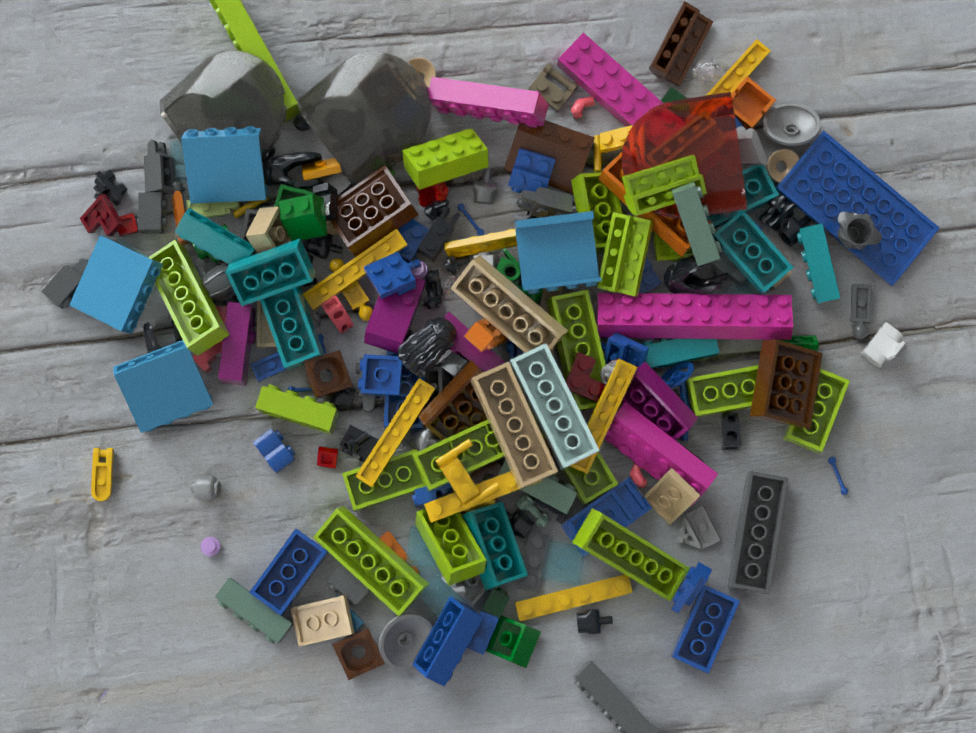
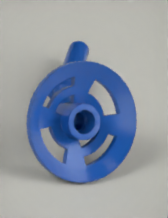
(679, 379)

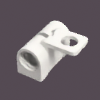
(883, 345)

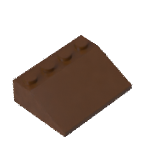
(564, 144)
(372, 211)
(786, 384)
(455, 406)

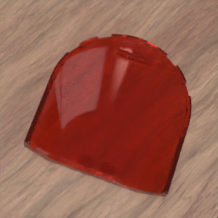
(692, 127)

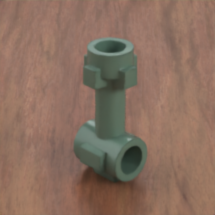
(527, 502)

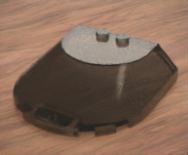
(227, 93)
(369, 112)

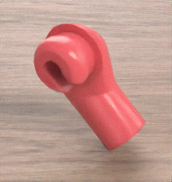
(579, 105)
(637, 477)

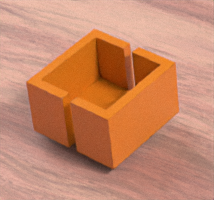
(751, 103)

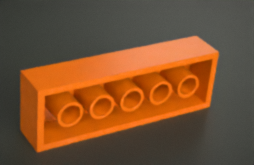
(667, 228)

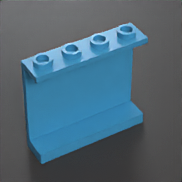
(224, 165)
(557, 252)
(116, 285)
(162, 386)

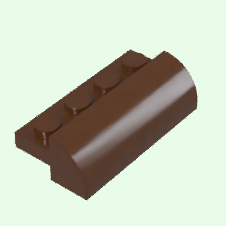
(680, 44)

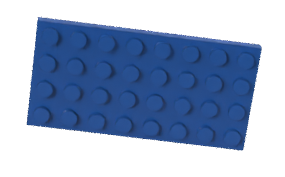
(834, 182)

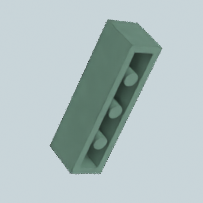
(696, 224)
(549, 491)
(253, 610)

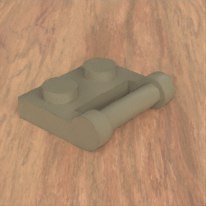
(551, 93)

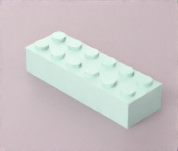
(553, 406)

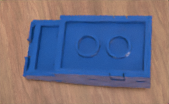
(621, 504)

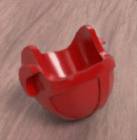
(432, 193)

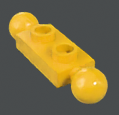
(354, 294)

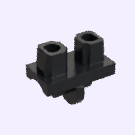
(104, 186)
(777, 212)

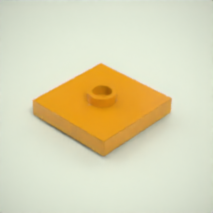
(320, 168)

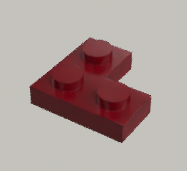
(101, 214)
(579, 381)

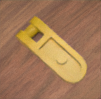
(102, 474)

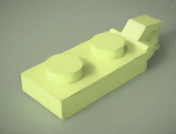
(213, 209)

